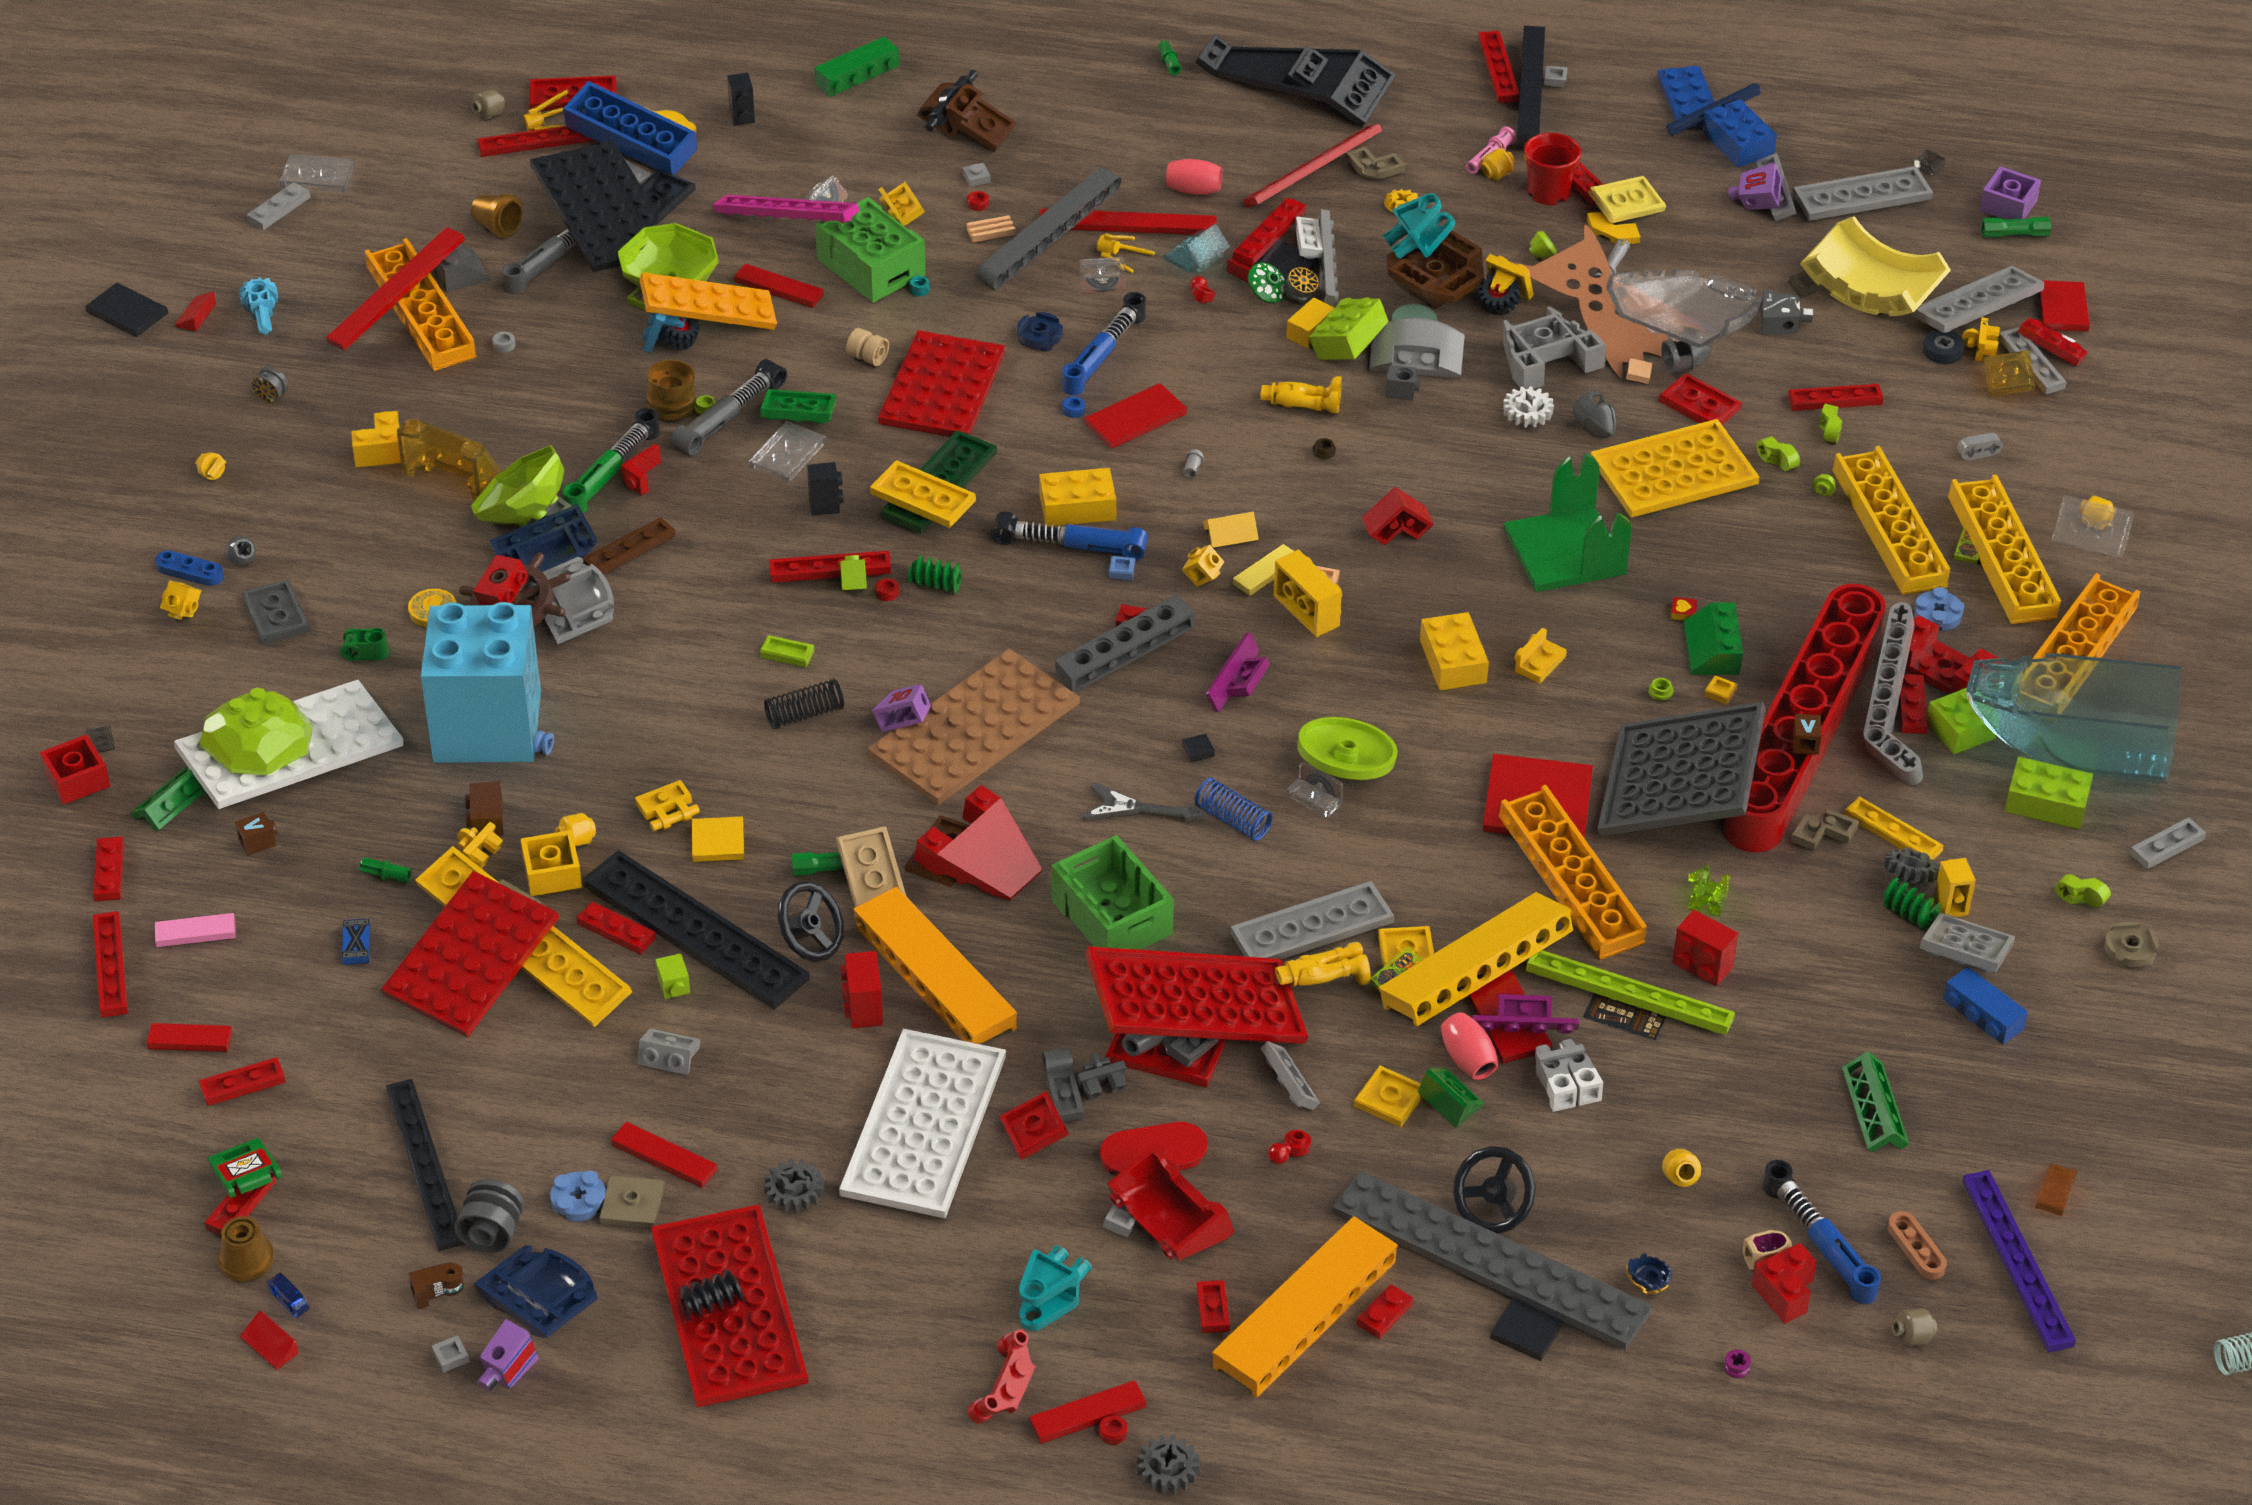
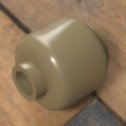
(488, 104)
(1914, 1327)

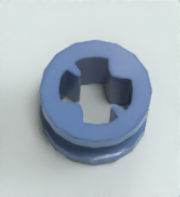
(543, 742)

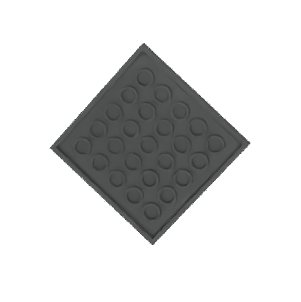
(1682, 769)

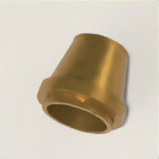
(498, 213)
(244, 1250)

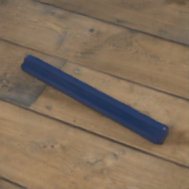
(1697, 116)

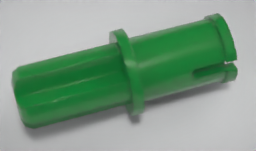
(1169, 57)
(385, 870)

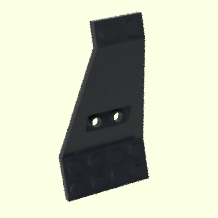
(1341, 77)

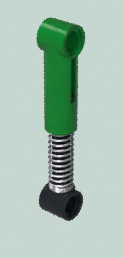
(609, 463)

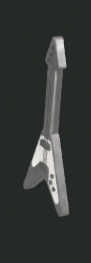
(1118, 805)

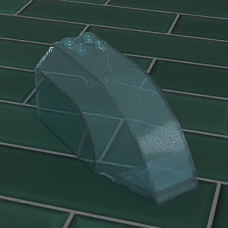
(2083, 712)

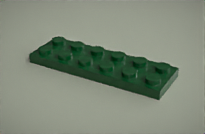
(954, 462)

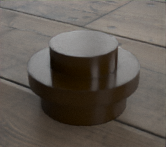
(1324, 448)

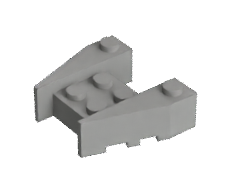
(1548, 339)

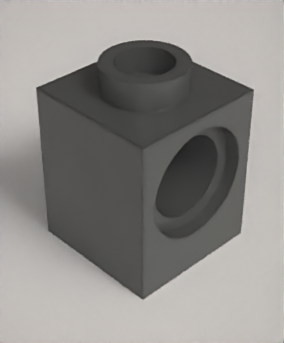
(1402, 382)

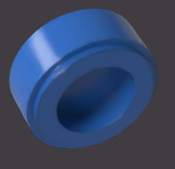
(1073, 407)

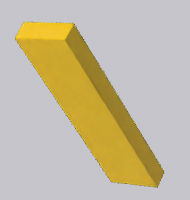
(1892, 828)

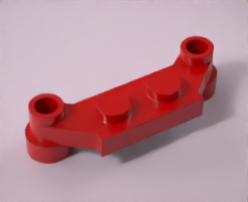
(1011, 1380)

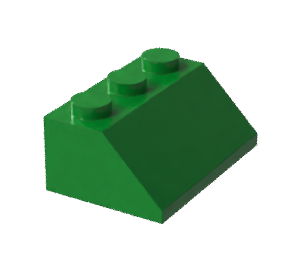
(1714, 640)

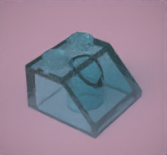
(1198, 250)

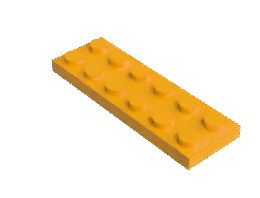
(707, 301)

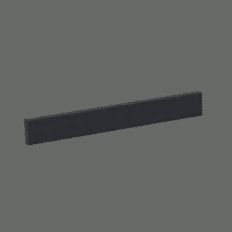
(424, 1163)

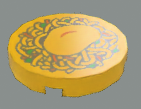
(420, 604)

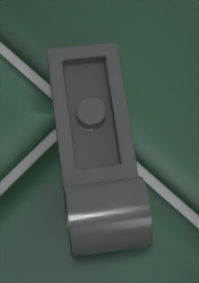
(1062, 1083)

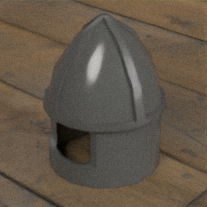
(1682, 356)
(1595, 418)

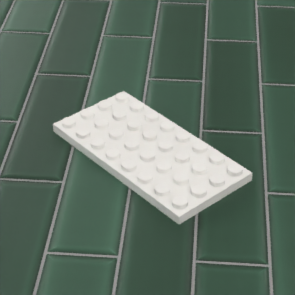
(345, 731)
(923, 1123)

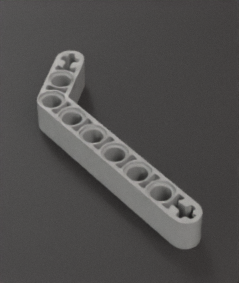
(1890, 690)

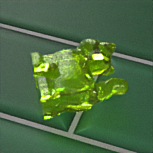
(1708, 892)

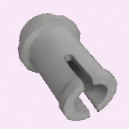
(1194, 460)

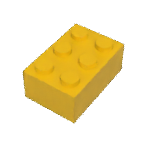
(1077, 497)
(1307, 593)
(1454, 651)

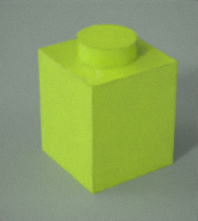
(853, 573)
(672, 976)

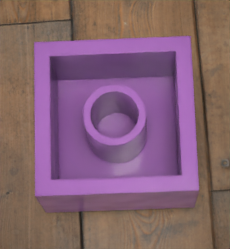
(2010, 194)

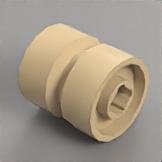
(867, 347)

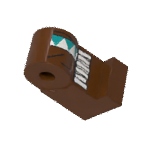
(436, 1282)

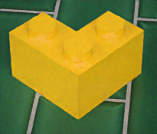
(377, 445)

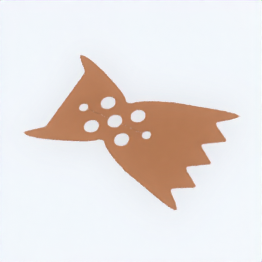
(1622, 337)

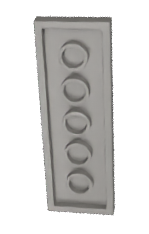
(1862, 193)
(1978, 299)
(1313, 923)

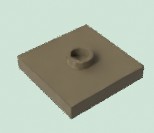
(632, 1202)

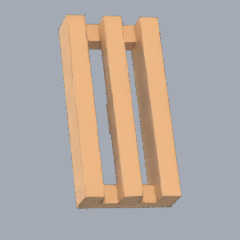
(990, 229)

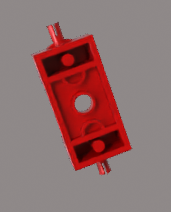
(1928, 653)

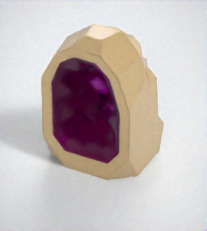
(1764, 1245)

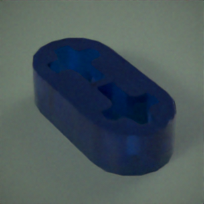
(288, 1295)

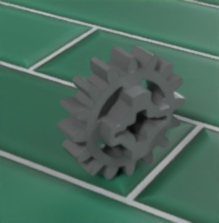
(1911, 866)
(794, 1185)
(1182, 1467)

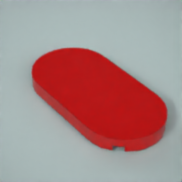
(1182, 1140)

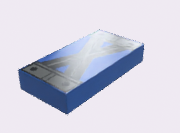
(356, 941)

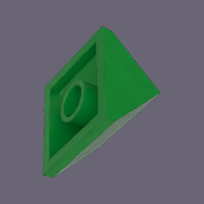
(1449, 1095)

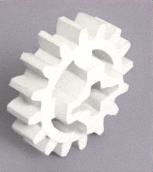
(1528, 406)

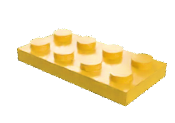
(922, 494)

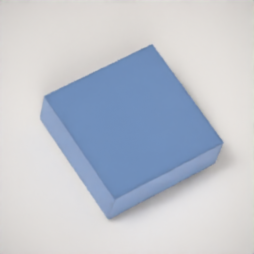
(1121, 568)

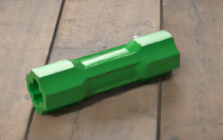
(1999, 227)
(810, 863)

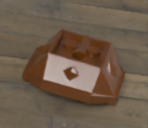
(1444, 275)

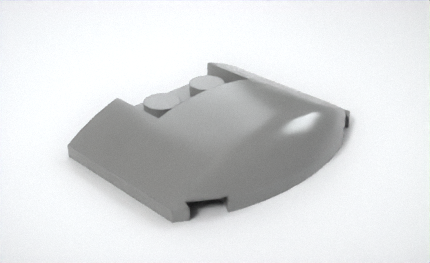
(1420, 344)
(585, 599)

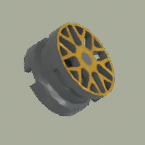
(1301, 285)
(269, 384)

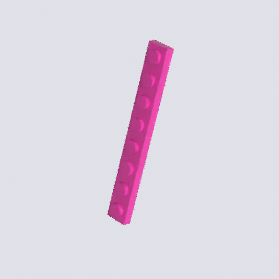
(786, 207)

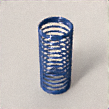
(1260, 816)

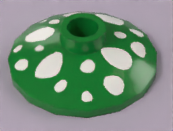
(1267, 282)

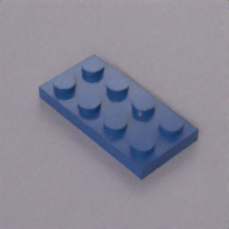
(1685, 90)

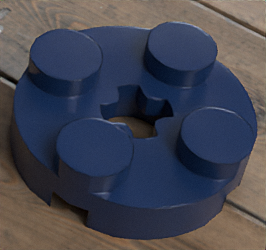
(1031, 336)

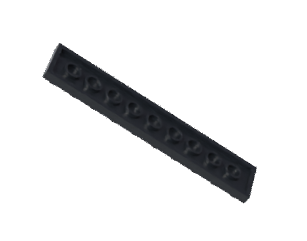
(696, 929)

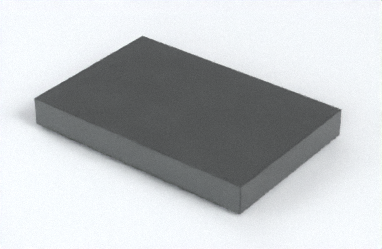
(275, 611)

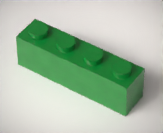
(856, 66)

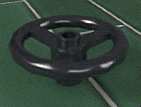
(808, 922)
(1495, 1189)

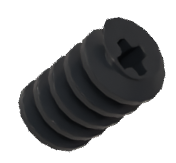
(709, 1293)

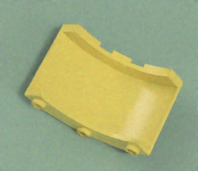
(1870, 274)

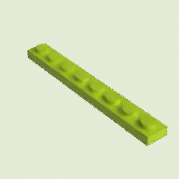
(1631, 991)

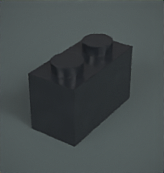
(741, 99)
(824, 488)

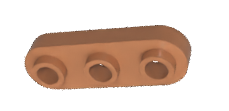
(1928, 1259)

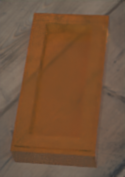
(2056, 1189)

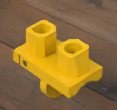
(1985, 340)
(474, 844)

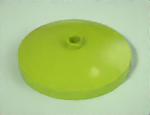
(1347, 748)

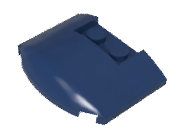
(556, 536)
(538, 1289)

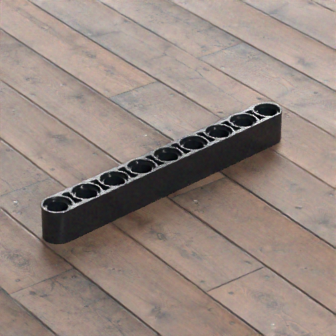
(1530, 84)

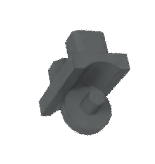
(1100, 1072)

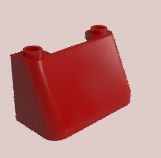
(1169, 1206)

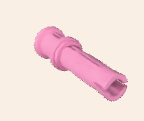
(1495, 142)

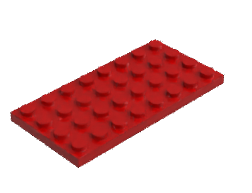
(1194, 995)
(744, 1345)

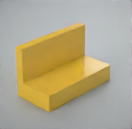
(1231, 529)

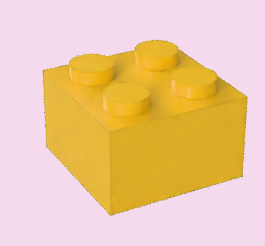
(551, 863)

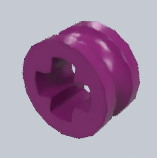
(1737, 1371)

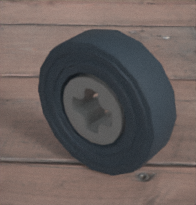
(1934, 347)

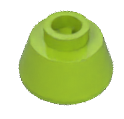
(1542, 246)

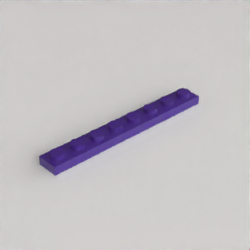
(2018, 1261)

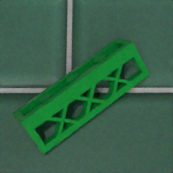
(169, 799)
(1879, 1096)

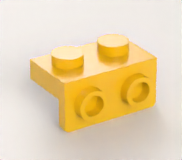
(902, 203)

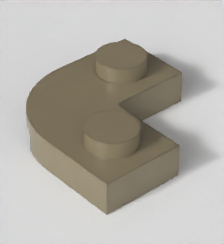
(1374, 168)
(1832, 824)

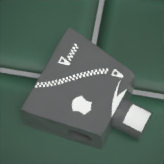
(1782, 313)

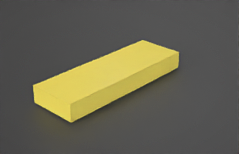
(1261, 572)

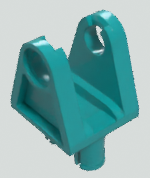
(1419, 226)
(1050, 1287)

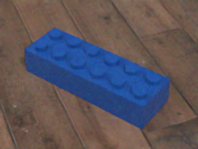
(632, 127)

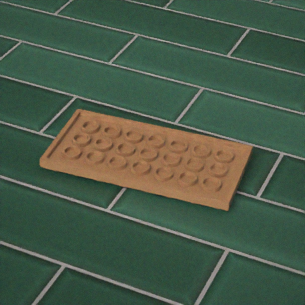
(974, 726)

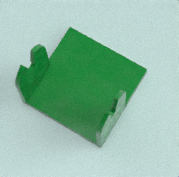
(1571, 540)

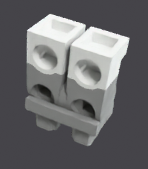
(1568, 1075)

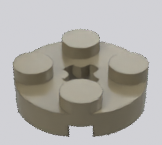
(2131, 956)

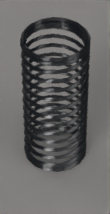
(776, 712)

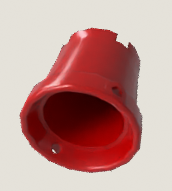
(1551, 166)

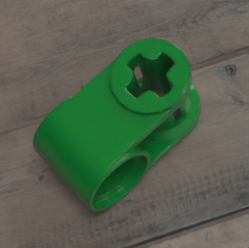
(367, 644)

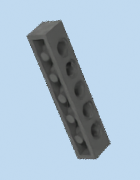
(1125, 643)

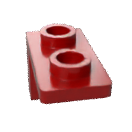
(635, 469)

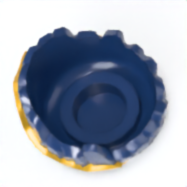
(1649, 1274)

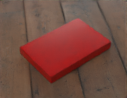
(2064, 306)
(1699, 400)

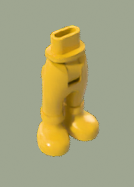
(1304, 395)
(1326, 967)

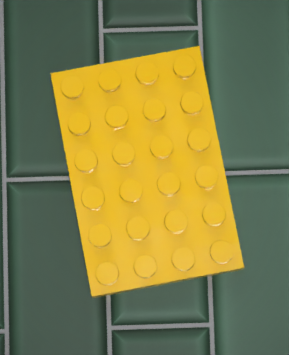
(1675, 468)

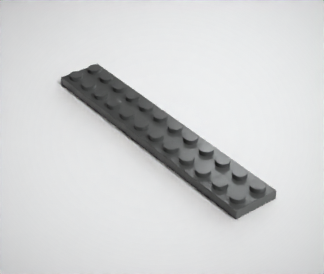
(1494, 1260)

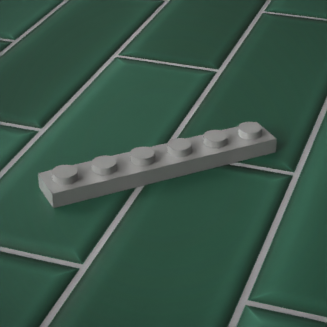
(1327, 267)

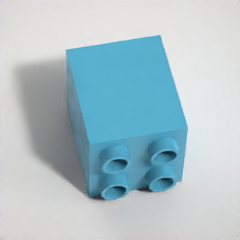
(481, 683)

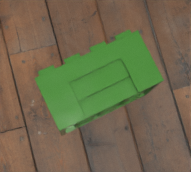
(871, 251)
(1121, 882)

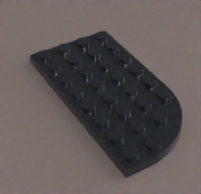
(596, 200)

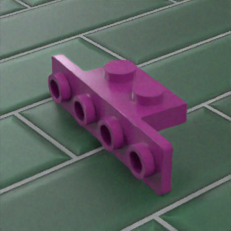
(1238, 674)
(1526, 1012)

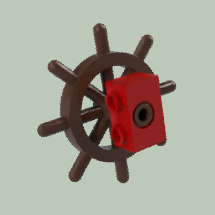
(507, 580)

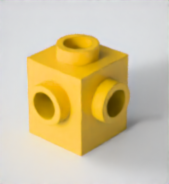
(1202, 565)
(180, 600)

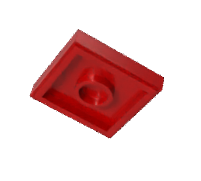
(1034, 1125)

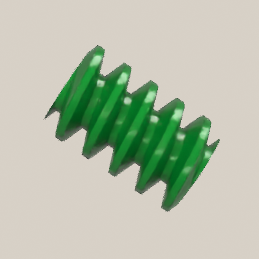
(935, 575)
(1910, 906)

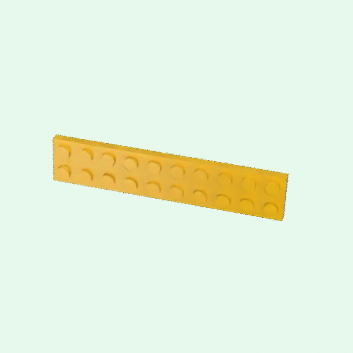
(556, 961)

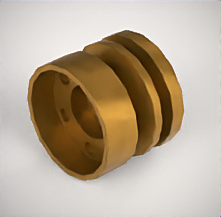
(671, 389)

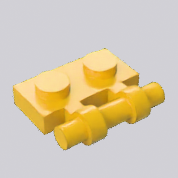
(665, 799)

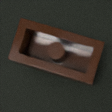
(484, 806)

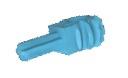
(259, 299)

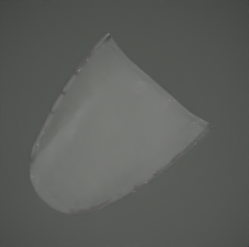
(1684, 304)

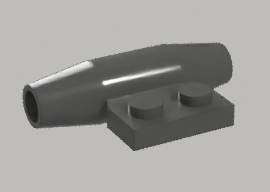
(1183, 1049)

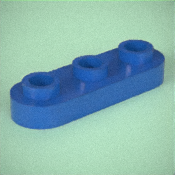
(189, 568)

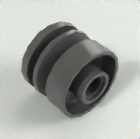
(489, 1215)

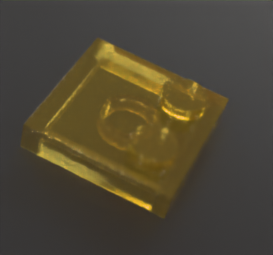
(2009, 373)

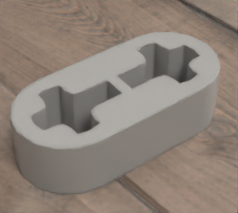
(1979, 446)

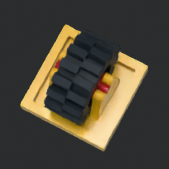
(1504, 285)

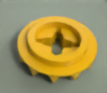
(1398, 198)

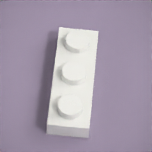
(1308, 237)

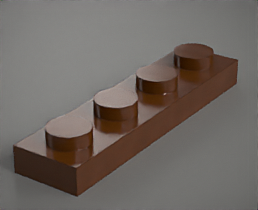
(630, 546)

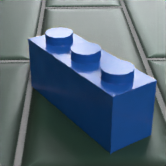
(1985, 1005)

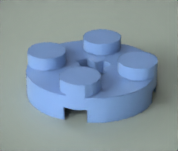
(1940, 599)
(574, 1183)

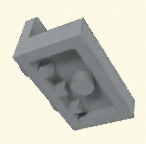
(667, 1051)

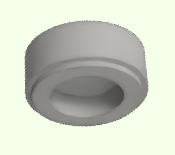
(503, 342)

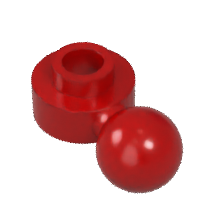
(1200, 290)
(1295, 1143)

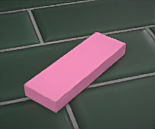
(195, 930)

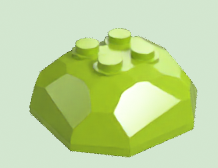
(669, 252)
(522, 490)
(256, 733)

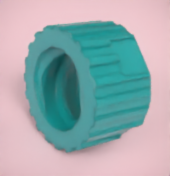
(919, 286)

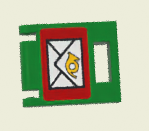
(244, 1166)

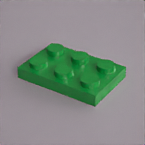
(798, 406)

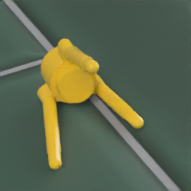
(534, 120)
(1109, 245)

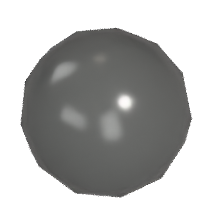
(240, 551)

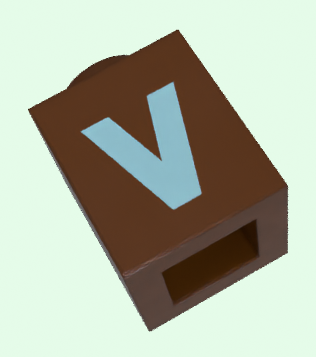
(1806, 734)
(256, 833)

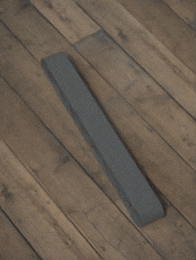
(1048, 228)

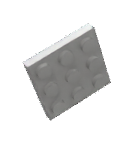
(1967, 943)

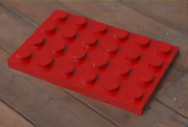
(941, 384)
(470, 953)

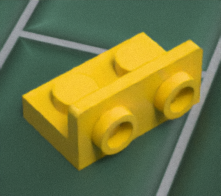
(1538, 657)

